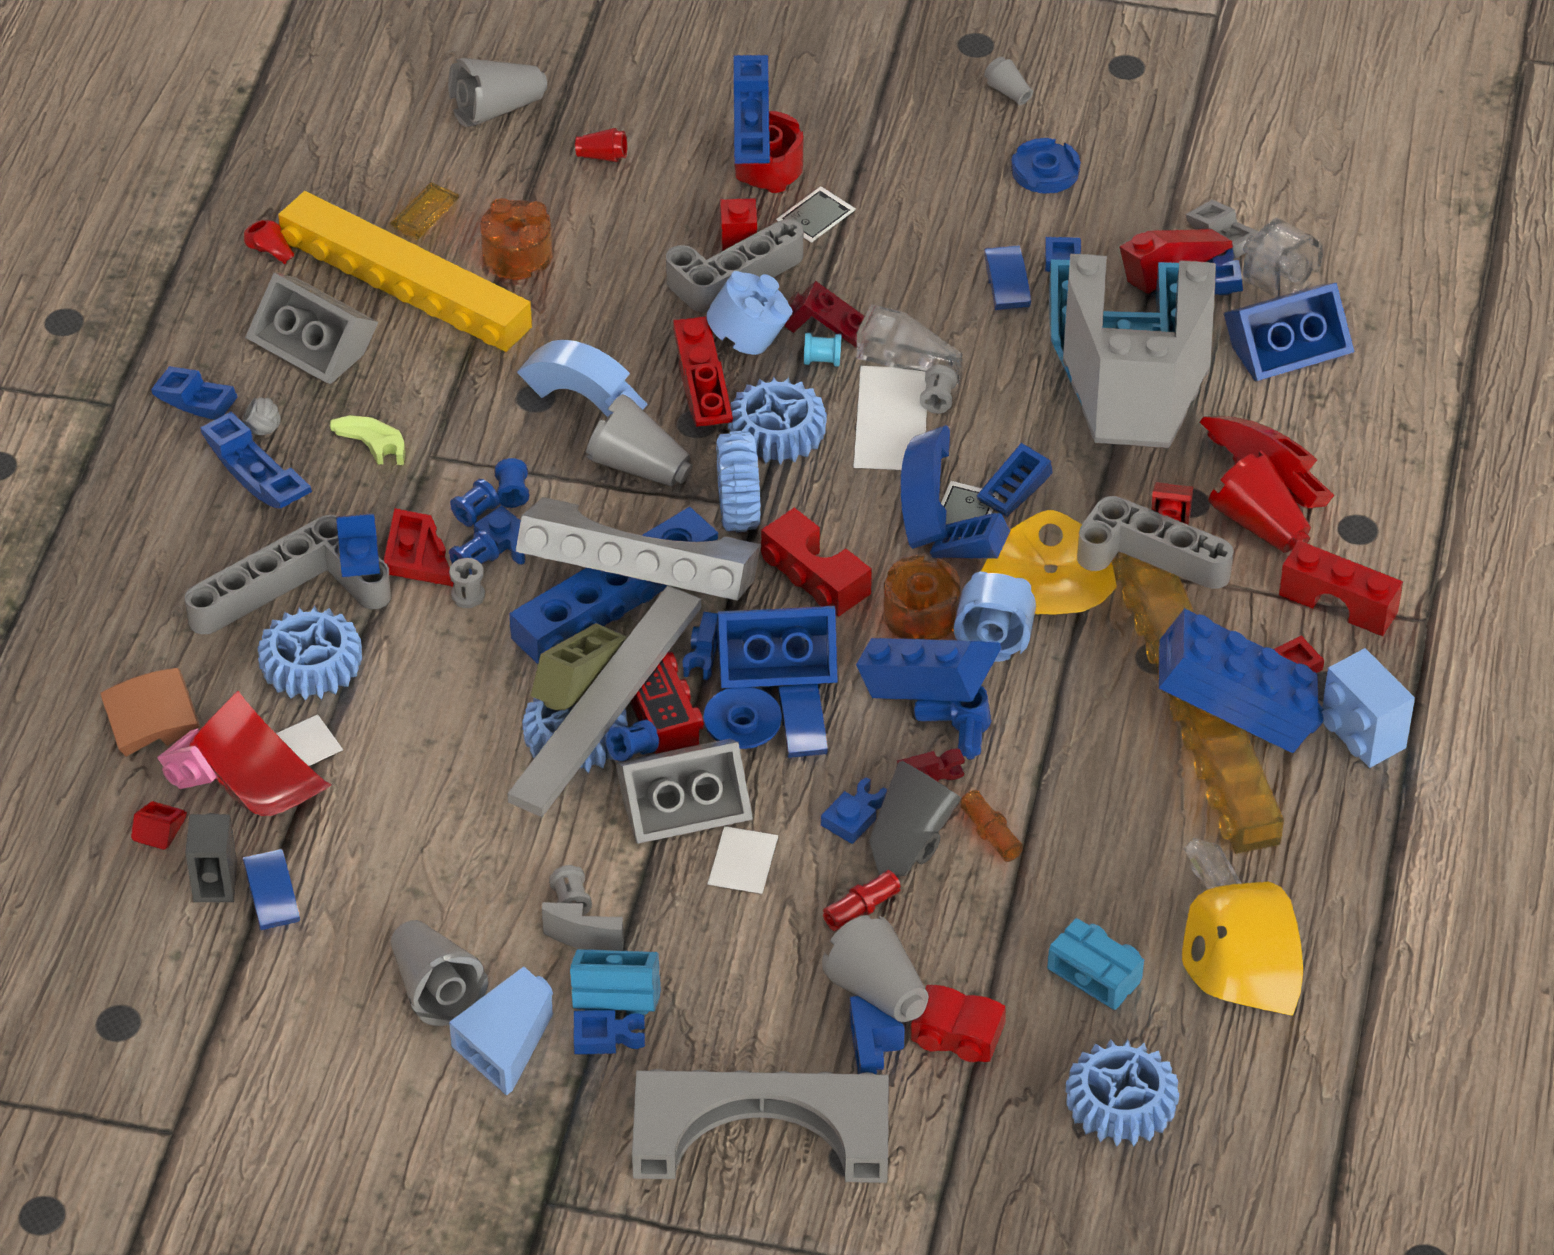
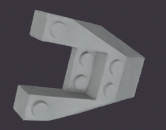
(1137, 380)

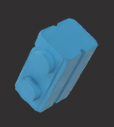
(1096, 963)
(615, 980)

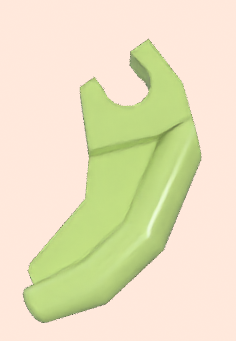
(375, 434)

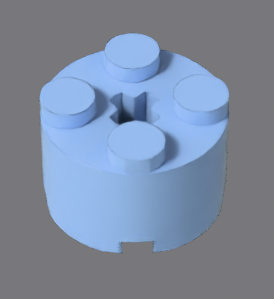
(749, 312)
(996, 610)

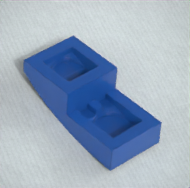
(1007, 277)
(188, 392)
(803, 720)
(271, 889)

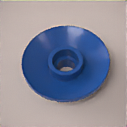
(743, 716)

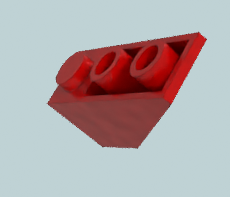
(1173, 501)

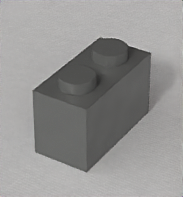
(211, 857)

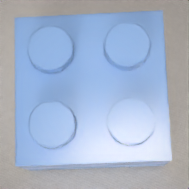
(1367, 708)

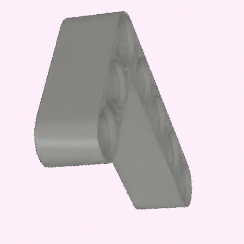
(277, 571)

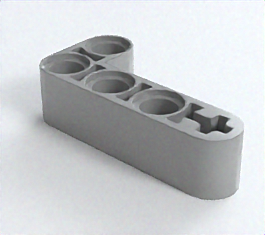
(765, 252)
(1155, 539)

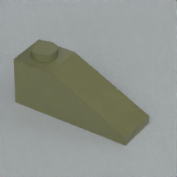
(573, 665)

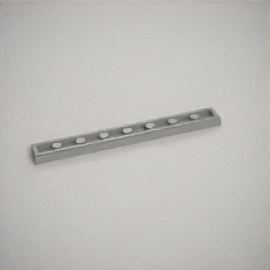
(604, 701)

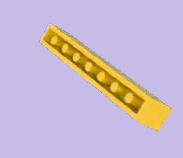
(406, 271)

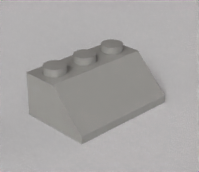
(310, 328)
(684, 790)

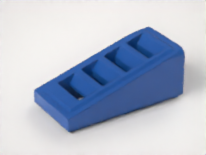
(1022, 456)
(979, 536)

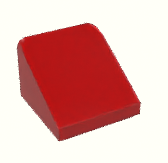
(157, 824)

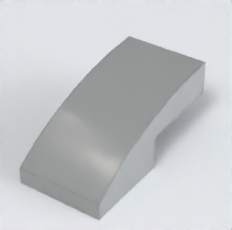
(1222, 220)
(569, 925)

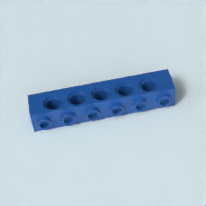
(595, 594)

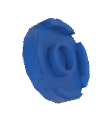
(1045, 166)

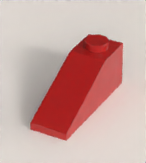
(1168, 246)

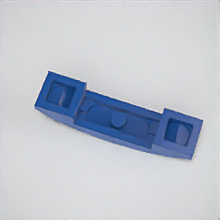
(751, 109)
(251, 465)
(920, 487)

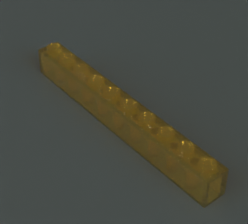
(1220, 749)

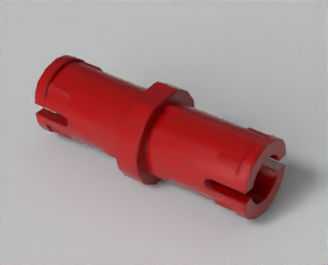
(861, 900)

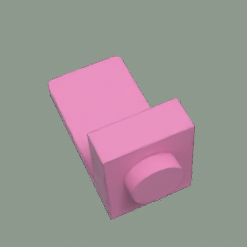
(186, 765)

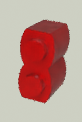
(959, 1024)

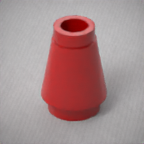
(602, 145)

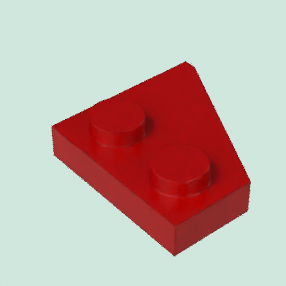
(415, 549)

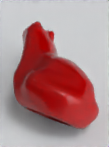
(267, 237)

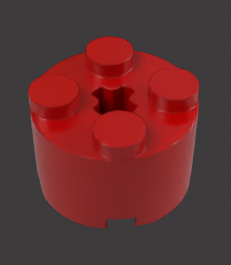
(785, 156)

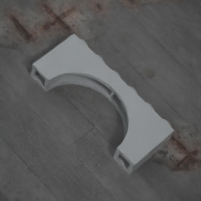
(563, 534)
(683, 1105)

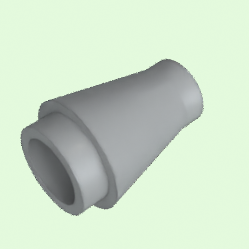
(1007, 79)

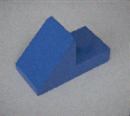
(358, 545)
(872, 1035)

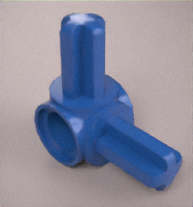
(967, 717)

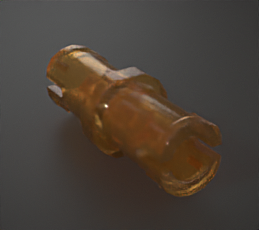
(991, 825)

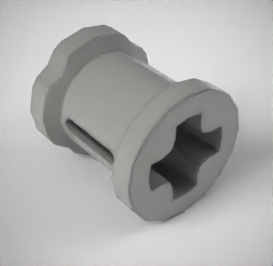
(938, 389)
(467, 583)
(574, 890)

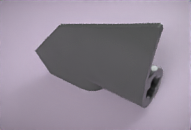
(910, 820)

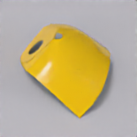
(1071, 586)
(1258, 957)

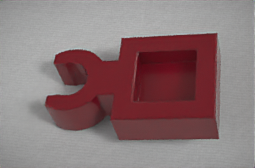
(943, 767)

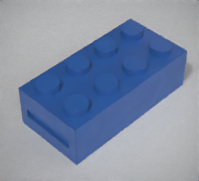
(1239, 681)

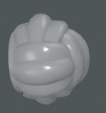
(262, 416)

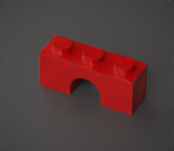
(832, 581)
(1368, 594)

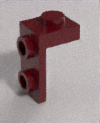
(827, 309)

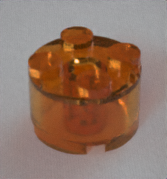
(516, 238)
(921, 598)

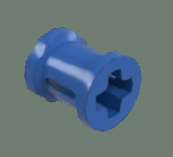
(511, 477)
(476, 496)
(482, 543)
(626, 742)

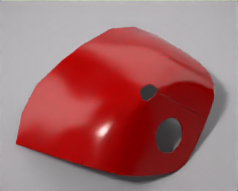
(255, 761)

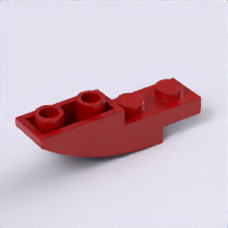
(701, 372)
(1289, 458)

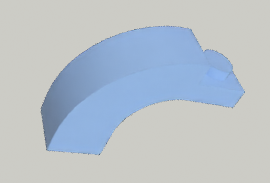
(580, 369)

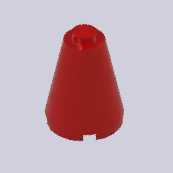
(1261, 503)

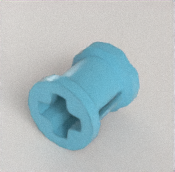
(822, 349)

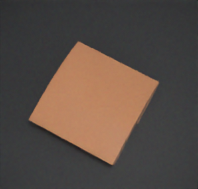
(149, 709)

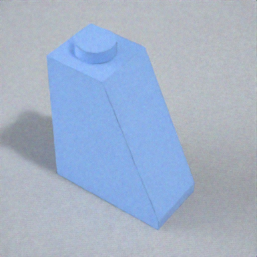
(504, 1028)

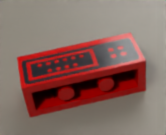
(667, 705)

